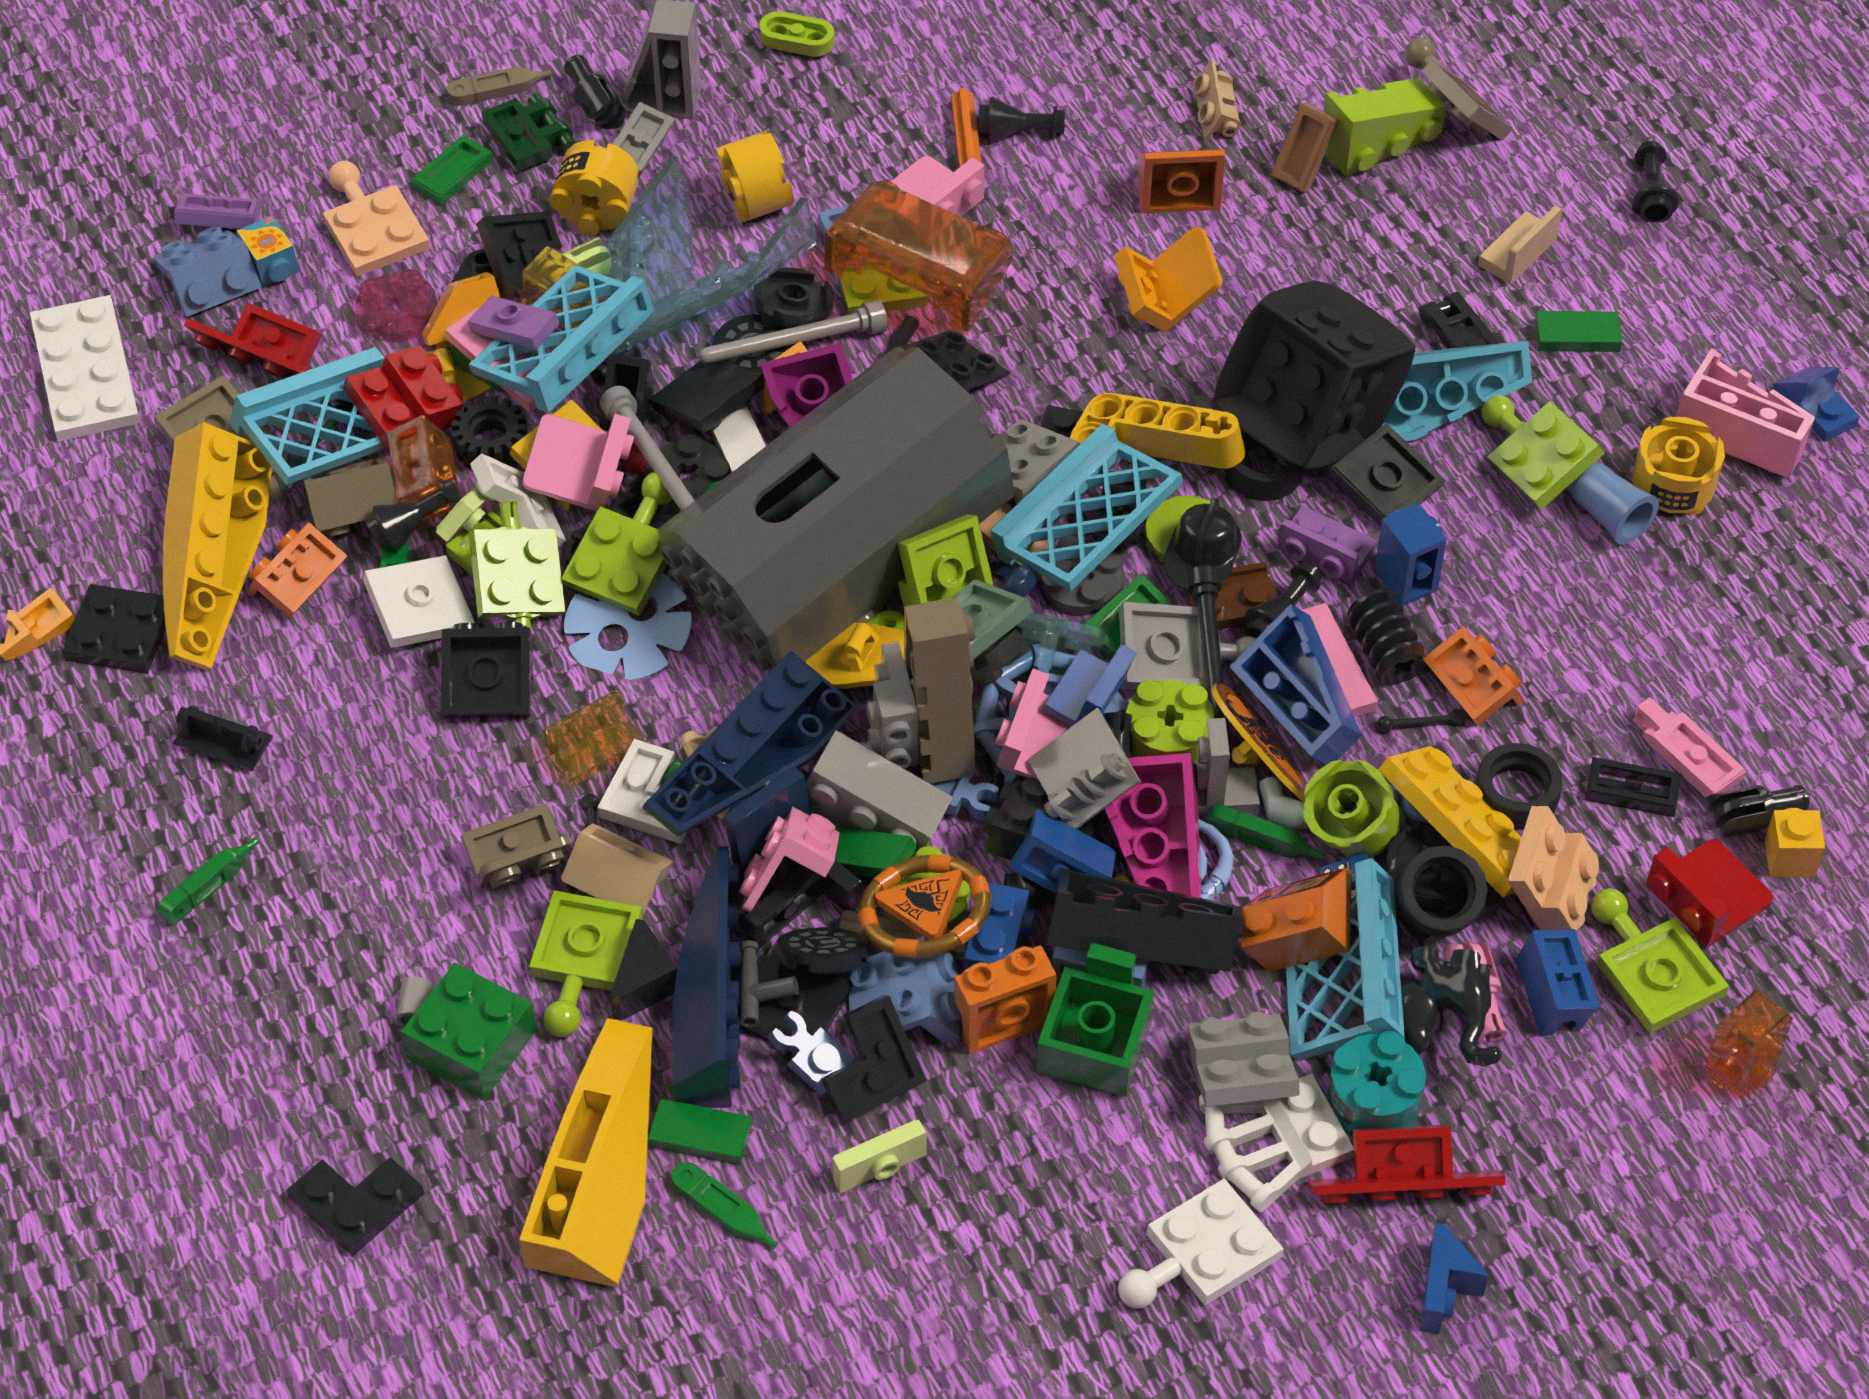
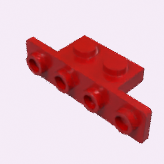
(265, 337)
(1404, 1161)

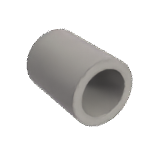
(412, 995)

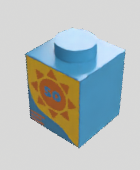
(269, 250)

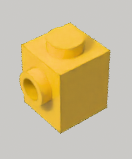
(1794, 843)

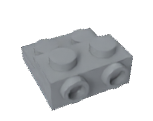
(893, 710)
(1242, 1059)

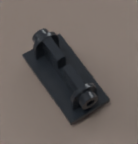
(221, 738)

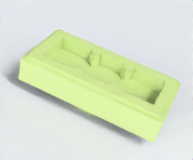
(464, 514)
(879, 1156)

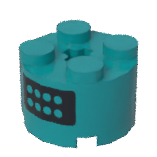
(1376, 1082)

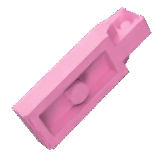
(1688, 749)

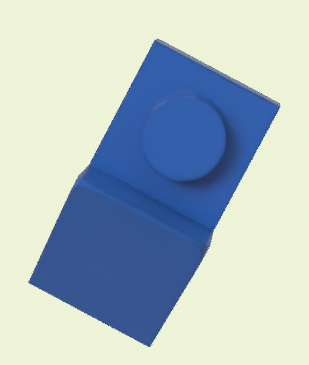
(1815, 393)
(1449, 1272)

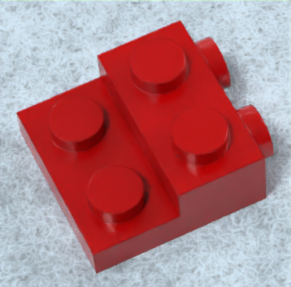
(402, 390)

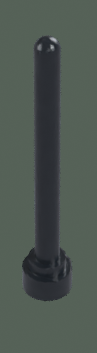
(1204, 585)

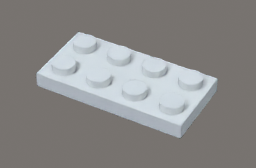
(84, 368)

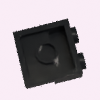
(486, 671)
(1012, 822)

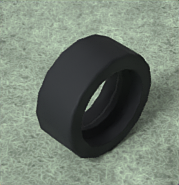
(1263, 485)
(1521, 758)
(1461, 863)

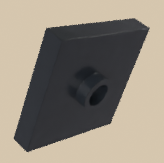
(817, 1002)

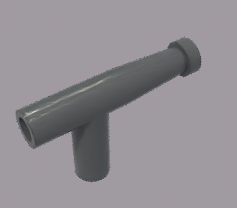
(754, 992)

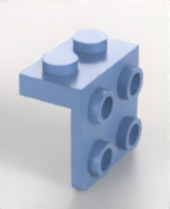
(208, 269)
(918, 988)

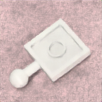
(1209, 1243)

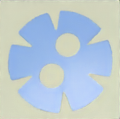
(640, 654)

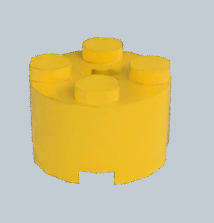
(754, 176)

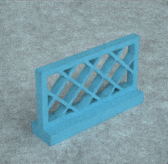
(578, 348)
(307, 393)
(1062, 494)
(1379, 972)

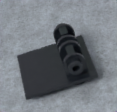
(960, 359)

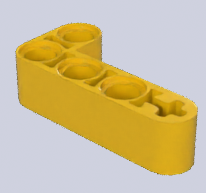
(1166, 429)

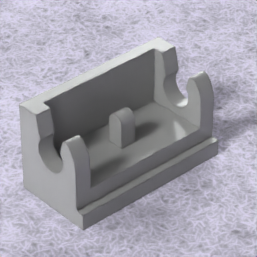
(644, 134)

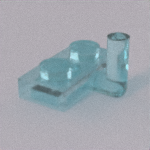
(1051, 628)

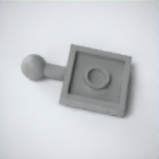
(1168, 643)

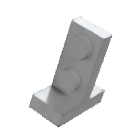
(1216, 781)

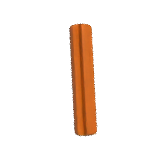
(965, 126)

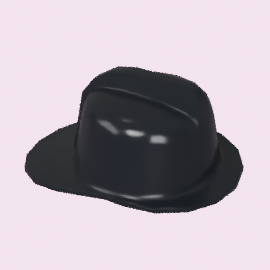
(1202, 538)

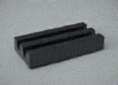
(1632, 792)

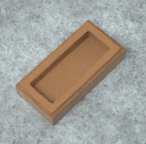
(1304, 147)

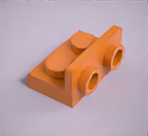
(298, 569)
(1472, 676)

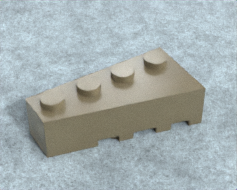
(941, 681)

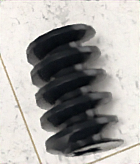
(1386, 636)

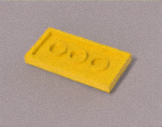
(1456, 811)

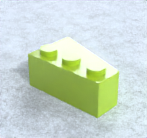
(1382, 123)

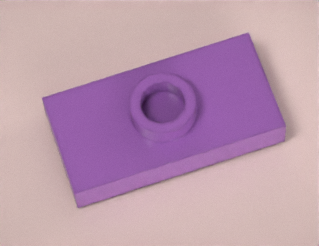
(216, 211)
(513, 322)

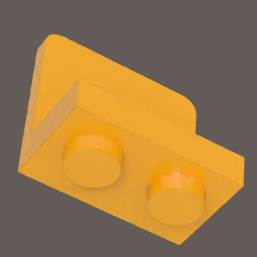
(1171, 283)

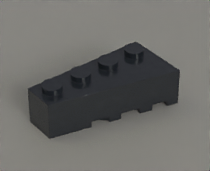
(1143, 922)

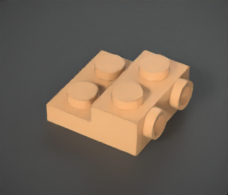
(1553, 872)

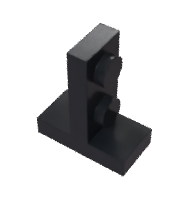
(795, 894)

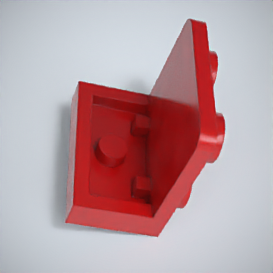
(1707, 890)

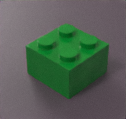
(469, 1031)
(1095, 1031)

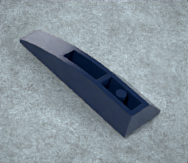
(762, 738)
(706, 997)

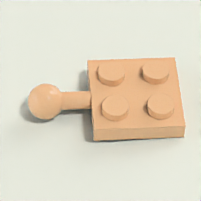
(372, 227)

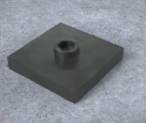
(1385, 475)

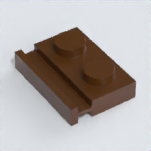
(1242, 590)

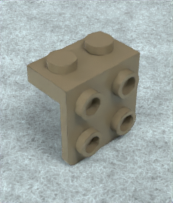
(514, 845)

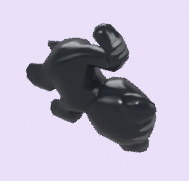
(1456, 985)

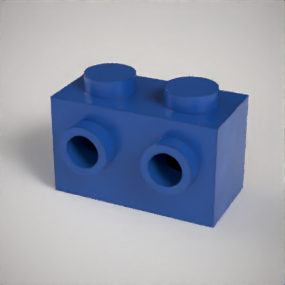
(1410, 553)
(1004, 927)

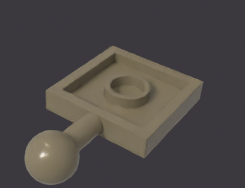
(1467, 103)
(209, 405)

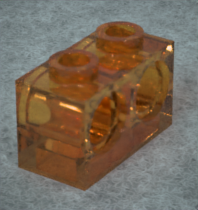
(419, 459)

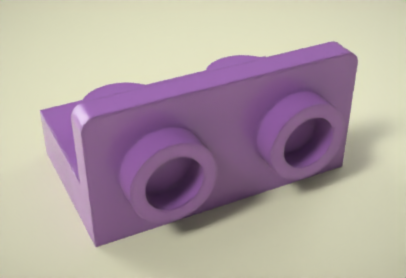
(1325, 544)

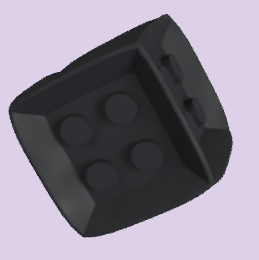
(1313, 373)

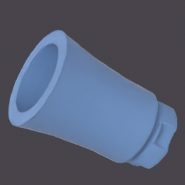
(1614, 502)

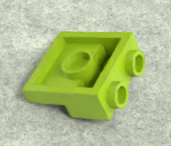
(943, 561)

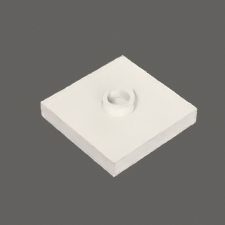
(416, 600)

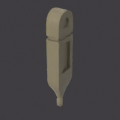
(493, 85)

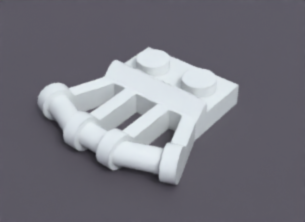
(1305, 1135)

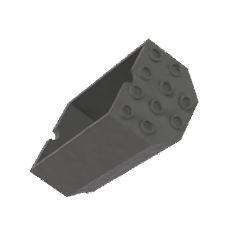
(904, 462)

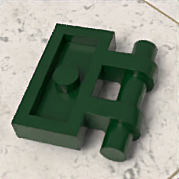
(520, 137)

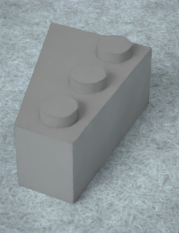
(667, 62)
(873, 794)

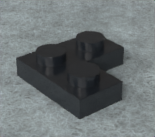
(511, 244)
(885, 1064)
(357, 1213)

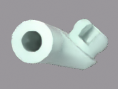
(1279, 808)

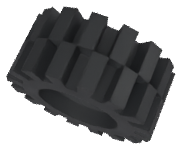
(486, 417)

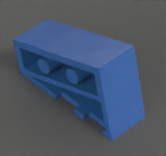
(1299, 686)

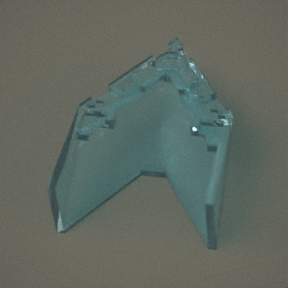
(658, 247)

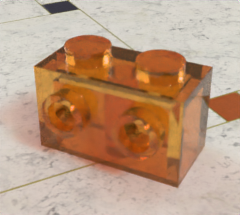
(1748, 1045)

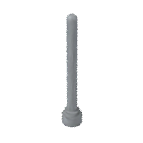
(868, 318)
(621, 402)

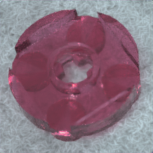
(406, 288)

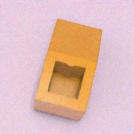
(456, 302)

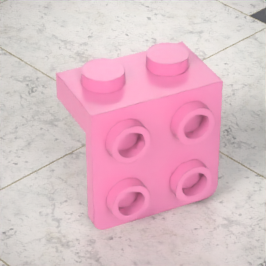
(942, 187)
(577, 461)
(1030, 727)
(798, 836)

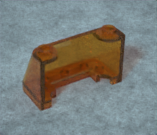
(920, 248)

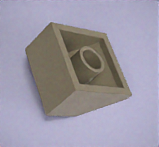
(348, 494)

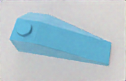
(1454, 382)

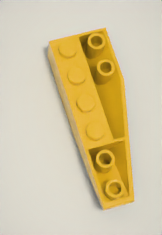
(210, 536)
(597, 1164)

